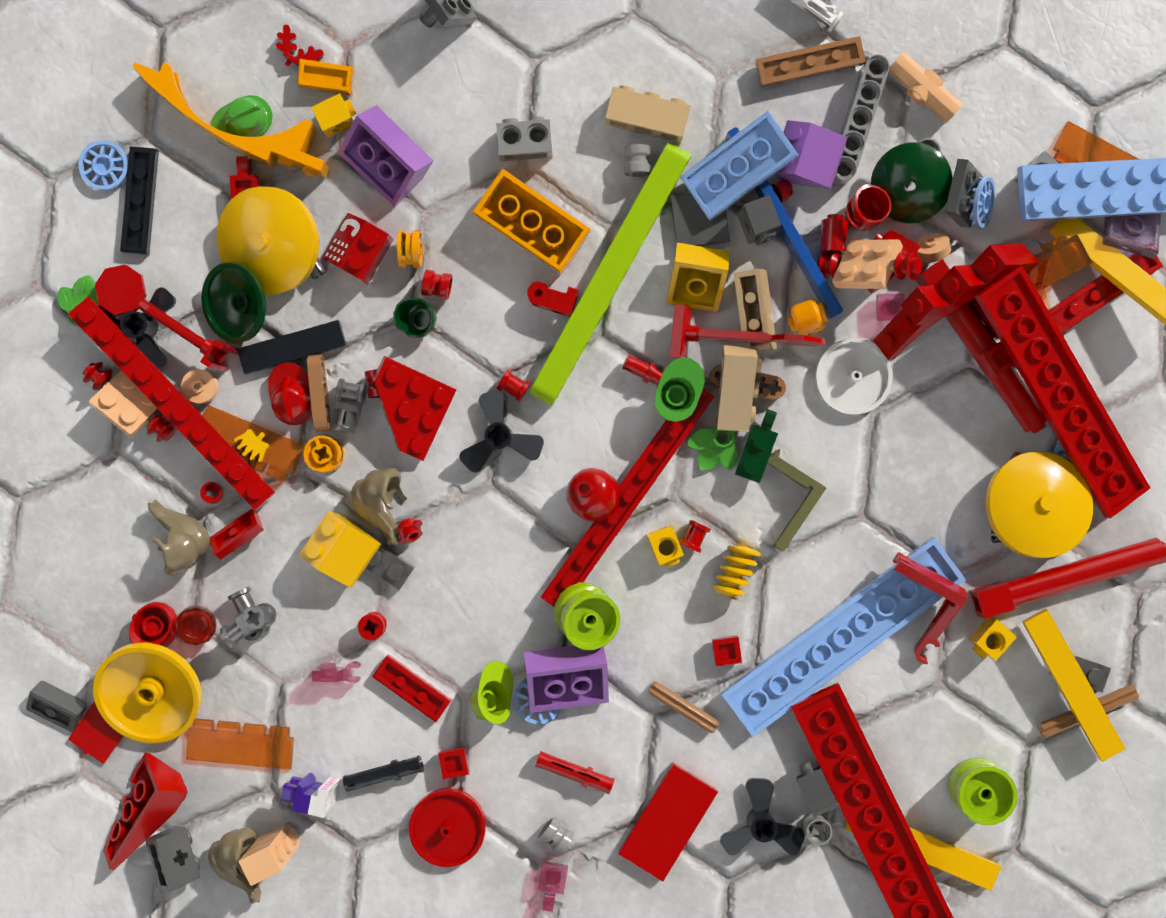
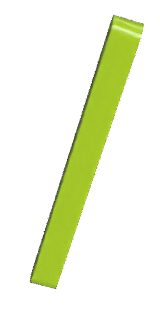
(610, 274)

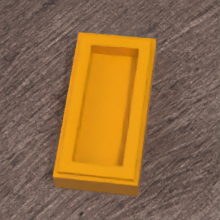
(325, 77)

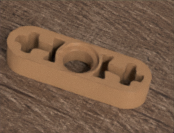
(768, 379)
(319, 393)

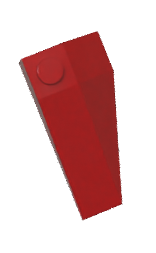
(151, 802)

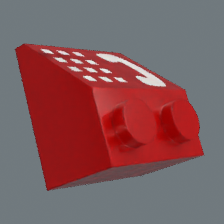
(358, 248)

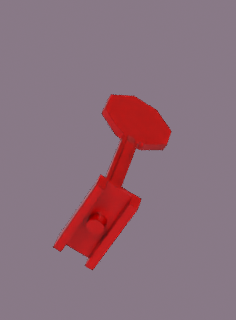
(123, 290)
(683, 333)

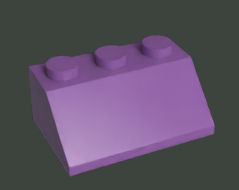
(384, 155)
(565, 678)

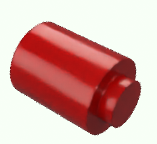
(834, 234)

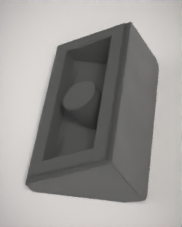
(56, 705)

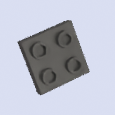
(448, 13)
(963, 182)

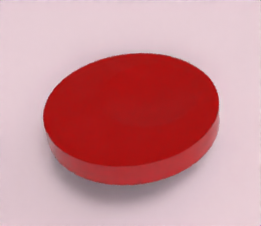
(447, 827)

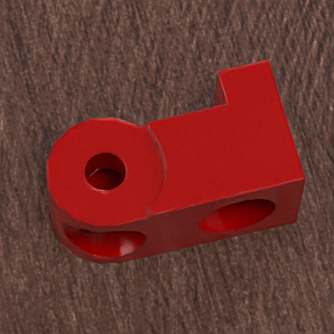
(553, 300)

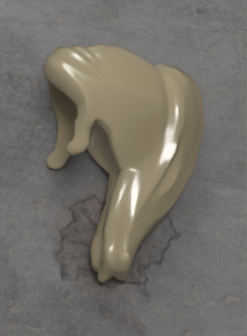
(374, 497)
(184, 540)
(224, 859)

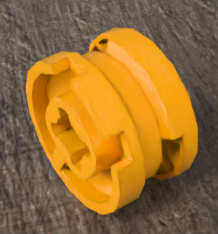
(409, 249)
(323, 454)

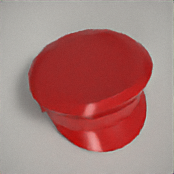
(153, 624)

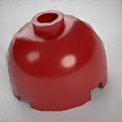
(593, 494)

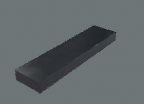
(139, 200)
(292, 347)

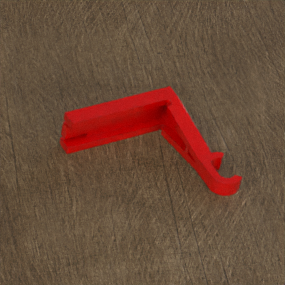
(954, 594)

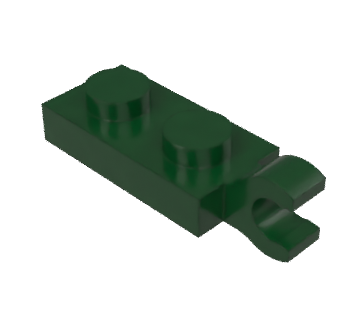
(757, 449)

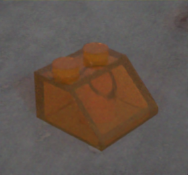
(1058, 260)

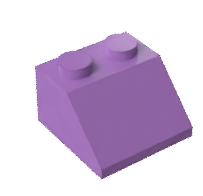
(818, 154)

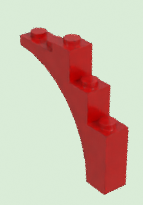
(958, 286)

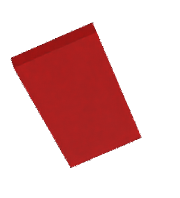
(667, 821)

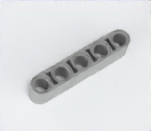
(866, 110)

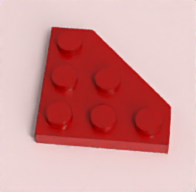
(412, 405)

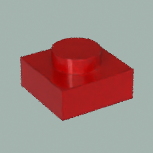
(726, 650)
(453, 762)

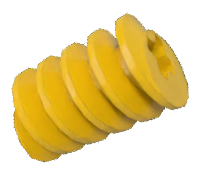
(736, 571)

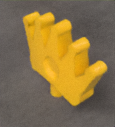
(253, 444)

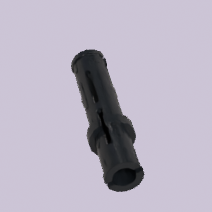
(384, 773)

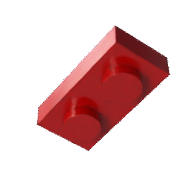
(236, 534)

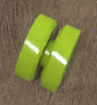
(587, 616)
(982, 791)

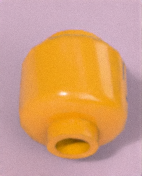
(808, 317)

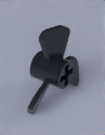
(144, 340)
(478, 454)
(787, 836)

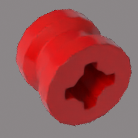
(377, 623)

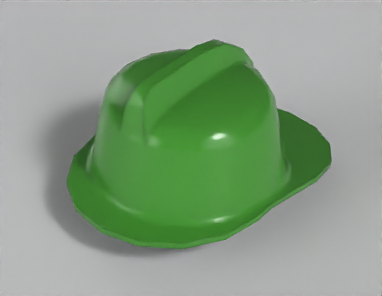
(244, 117)
(679, 389)

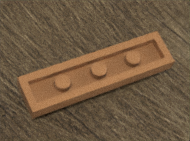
(810, 61)

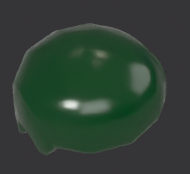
(415, 317)

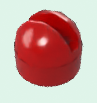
(783, 190)
(213, 488)

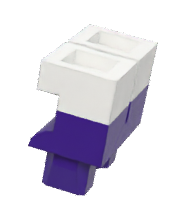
(311, 796)

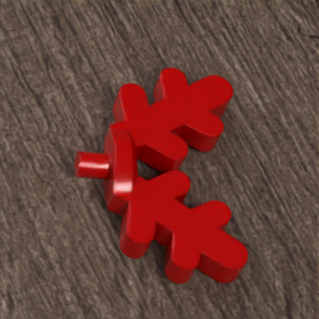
(287, 37)

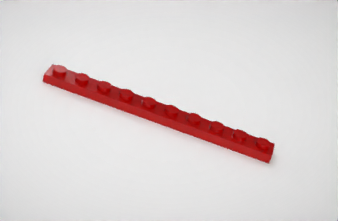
(171, 403)
(631, 492)

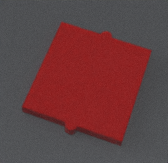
(95, 735)

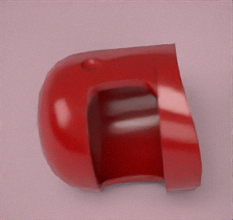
(868, 208)

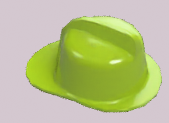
(493, 696)

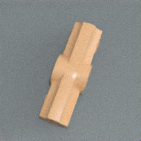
(925, 87)

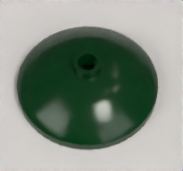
(920, 165)
(233, 302)

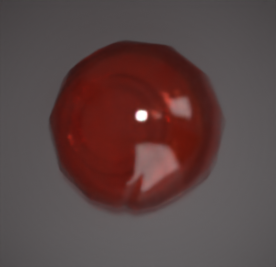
(195, 625)

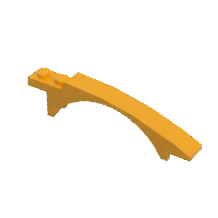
(287, 147)

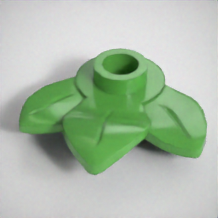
(70, 298)
(712, 450)

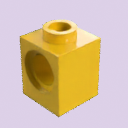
(334, 115)
(660, 535)
(1002, 635)

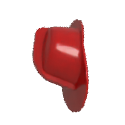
(290, 394)

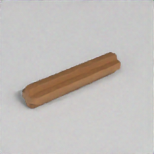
(683, 707)

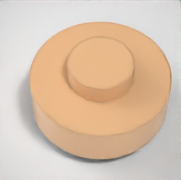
(933, 247)
(199, 386)

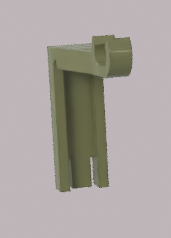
(806, 506)

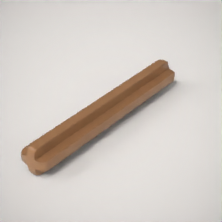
(1067, 720)

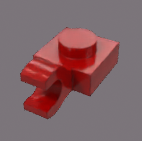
(243, 179)

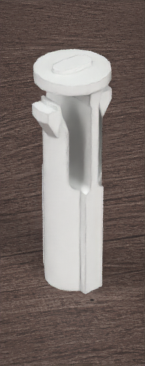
(821, 12)

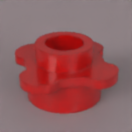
(409, 530)

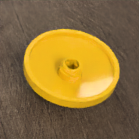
(270, 236)
(1039, 505)
(147, 692)

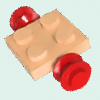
(869, 264)
(125, 404)

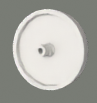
(853, 376)

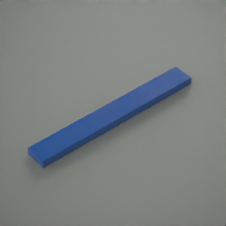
(798, 248)

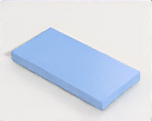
(739, 166)

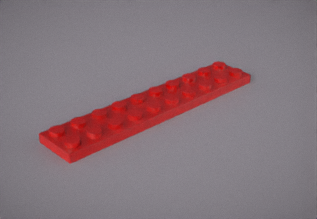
(1062, 391)
(869, 805)

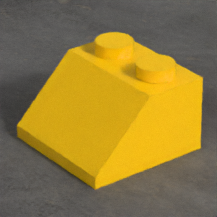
(698, 277)
(340, 549)

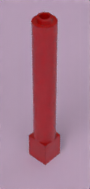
(977, 340)
(1005, 596)

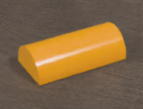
(532, 221)

